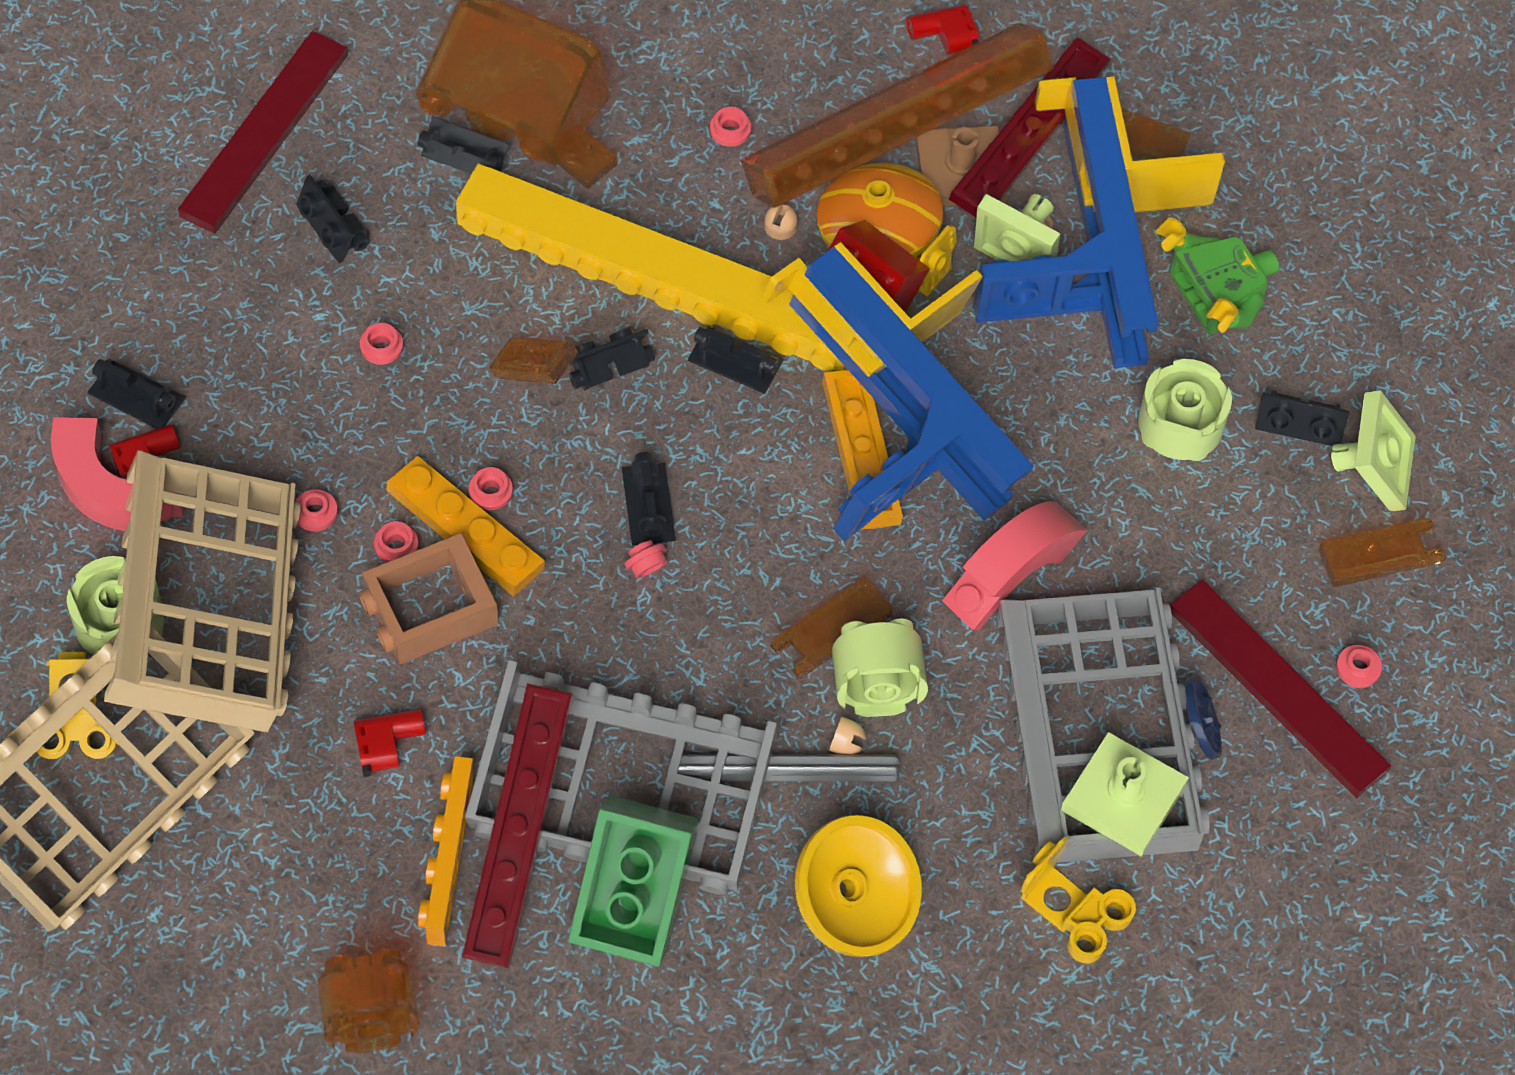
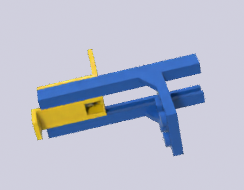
(1108, 194)
(908, 382)

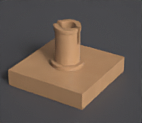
(950, 153)

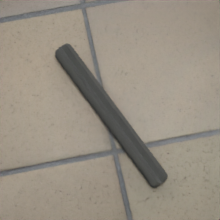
(798, 767)

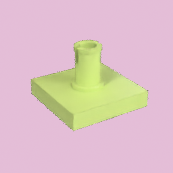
(1015, 234)
(1382, 451)
(1124, 794)

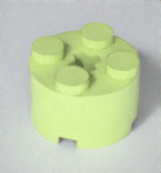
(1184, 410)
(95, 600)
(879, 667)

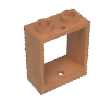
(440, 632)

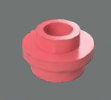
(730, 117)
(377, 334)
(490, 478)
(317, 520)
(395, 532)
(646, 559)
(1355, 676)

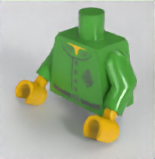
(1218, 276)

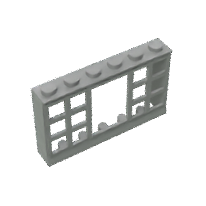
(641, 716)
(1033, 722)

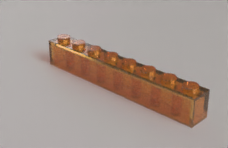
(896, 114)

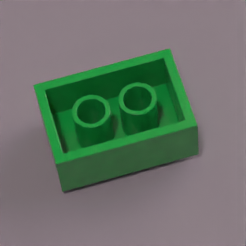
(633, 880)

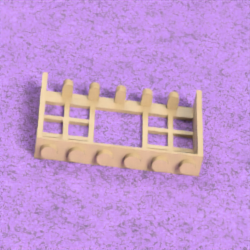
(137, 576)
(43, 725)

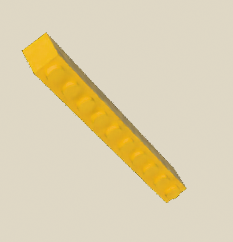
(636, 262)

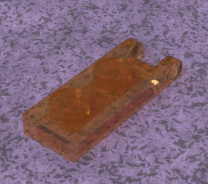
(1379, 553)
(818, 631)

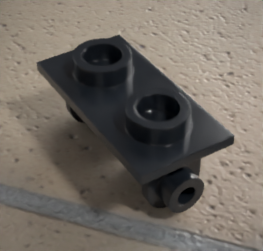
(461, 146)
(322, 209)
(624, 350)
(734, 359)
(134, 393)
(1301, 419)
(648, 500)

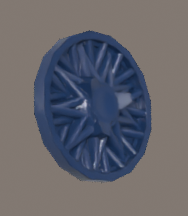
(1203, 717)

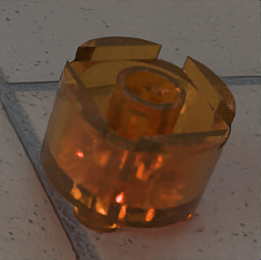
(367, 1001)

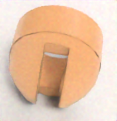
(787, 224)
(843, 737)

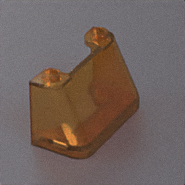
(517, 74)

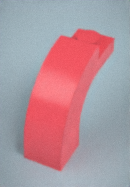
(89, 486)
(1020, 547)

